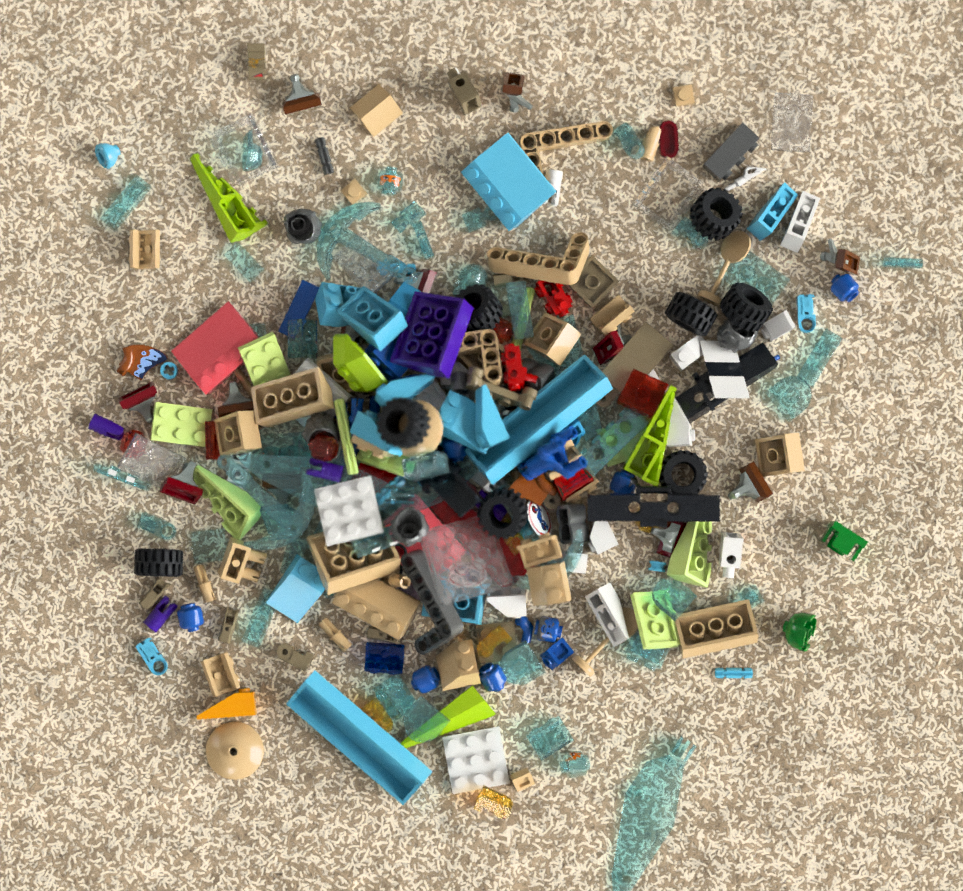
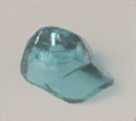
(252, 153)
(464, 278)

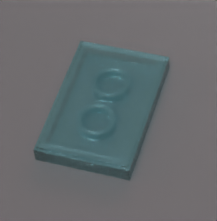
(757, 274)

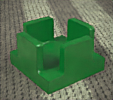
(843, 540)

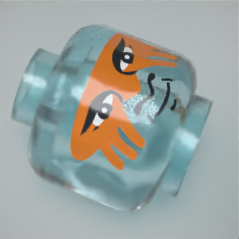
(390, 181)
(575, 764)

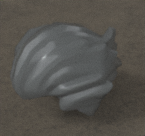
(302, 226)
(734, 337)
(318, 425)
(409, 526)

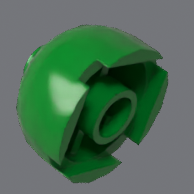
(799, 630)

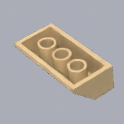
(291, 398)
(379, 606)
(716, 628)

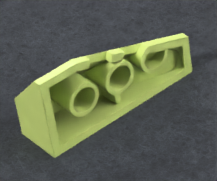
(233, 504)

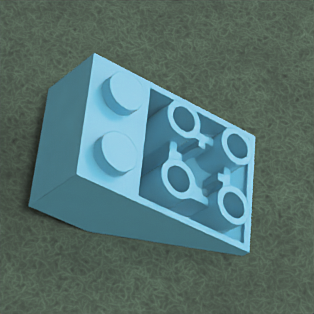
(330, 299)

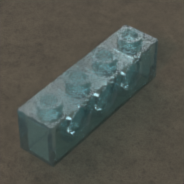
(636, 424)

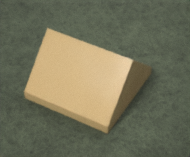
(376, 110)

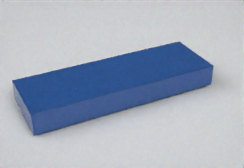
(300, 305)

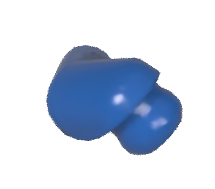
(527, 628)

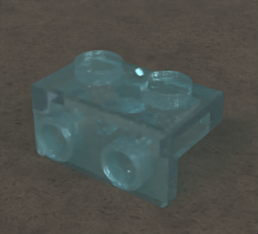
(302, 338)
(395, 696)
(549, 737)

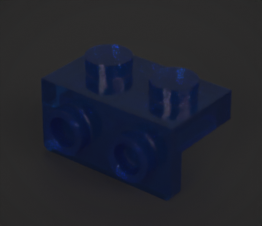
(384, 658)

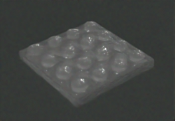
(465, 561)

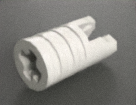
(554, 178)

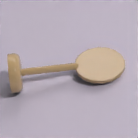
(733, 250)
(632, 627)

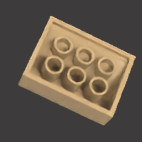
(342, 569)

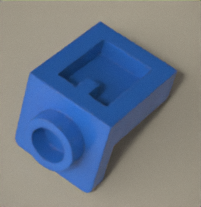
(556, 654)

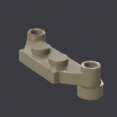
(503, 396)

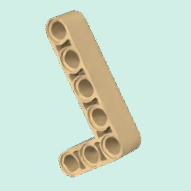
(555, 134)
(542, 267)
(487, 350)

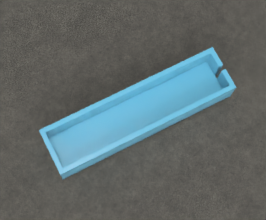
(552, 411)
(359, 737)

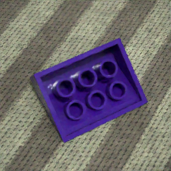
(432, 334)

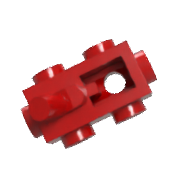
(556, 300)
(515, 372)

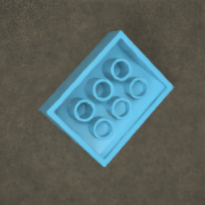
(508, 182)

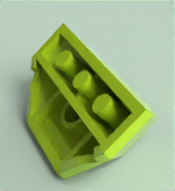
(355, 365)

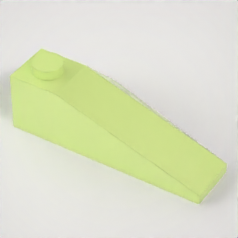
(689, 557)

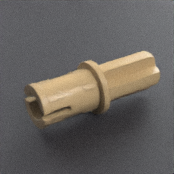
(396, 580)
(204, 583)
(335, 634)

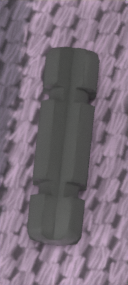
(324, 156)

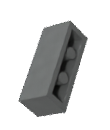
(731, 153)

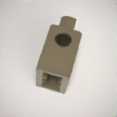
(463, 91)

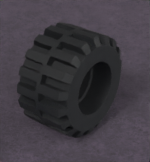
(707, 222)
(486, 307)
(746, 307)
(691, 314)
(415, 428)
(692, 460)
(492, 524)
(158, 562)

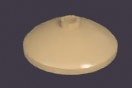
(434, 433)
(248, 746)

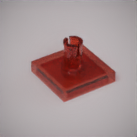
(642, 393)

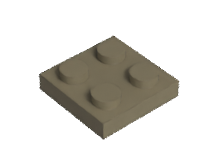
(594, 282)
(484, 630)

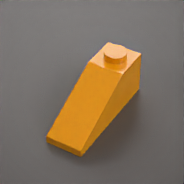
(233, 706)

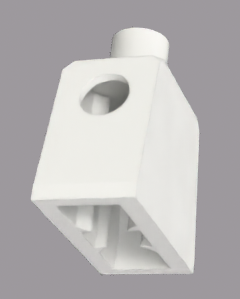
(730, 545)

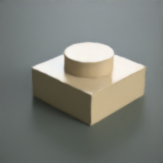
(683, 95)
(353, 192)
(522, 779)

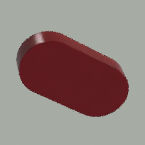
(668, 139)

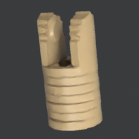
(651, 143)

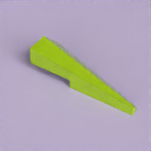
(234, 216)
(649, 451)
(461, 712)

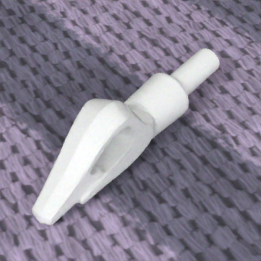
(741, 180)

